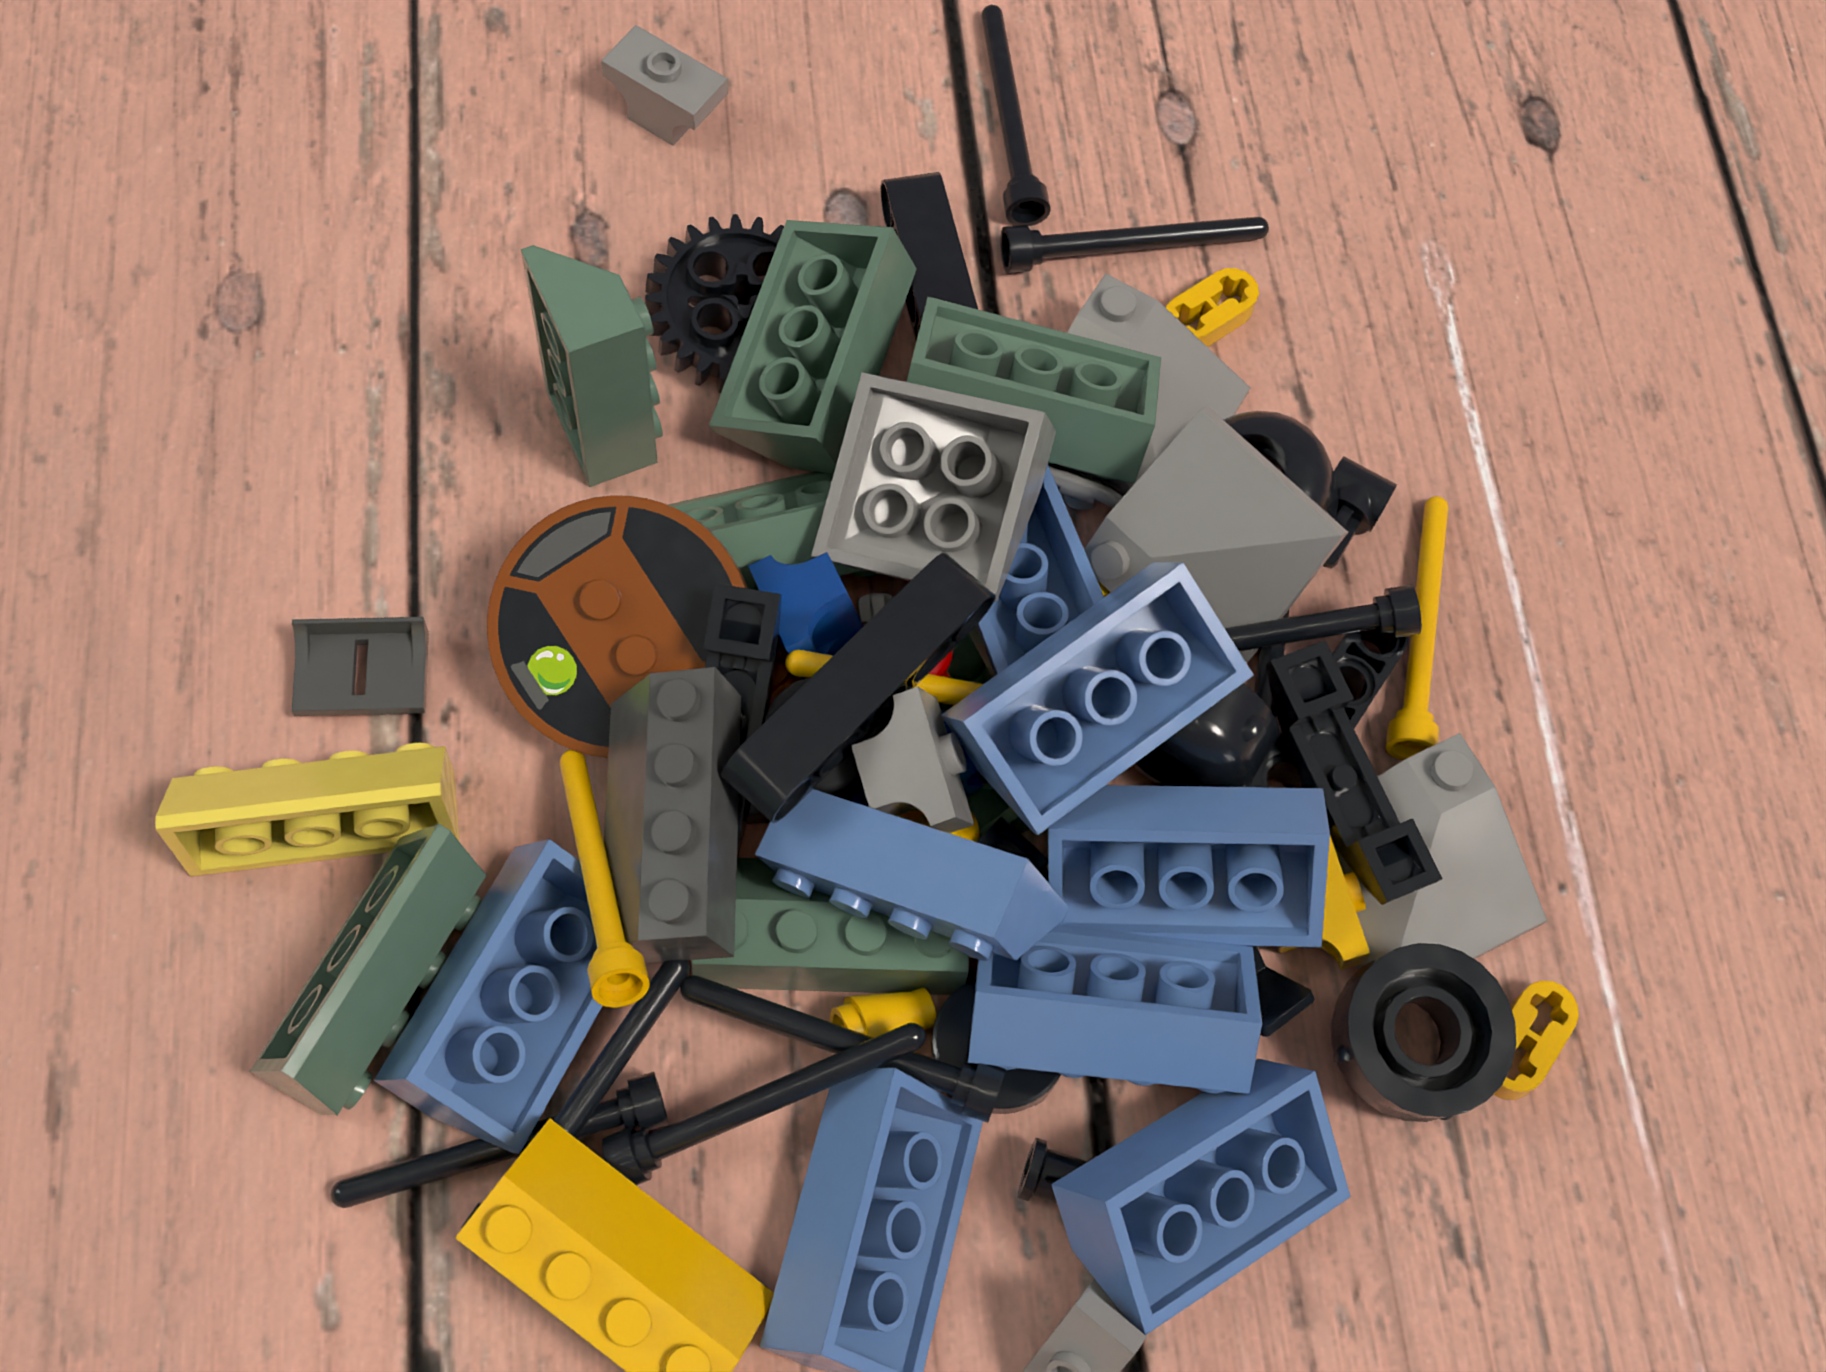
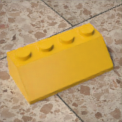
(614, 1262)

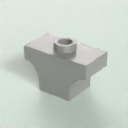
(662, 85)
(916, 764)
(1089, 1338)

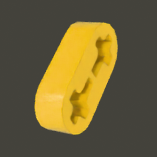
(1203, 302)
(1547, 1043)

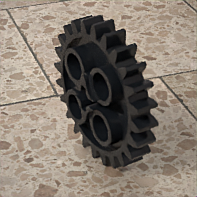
(734, 258)

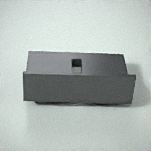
(328, 666)

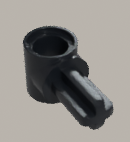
(1361, 502)

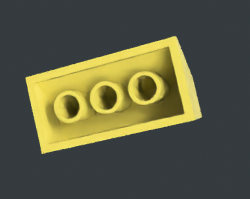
(306, 809)

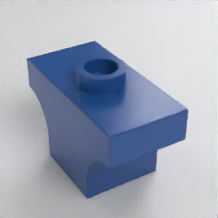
(814, 604)

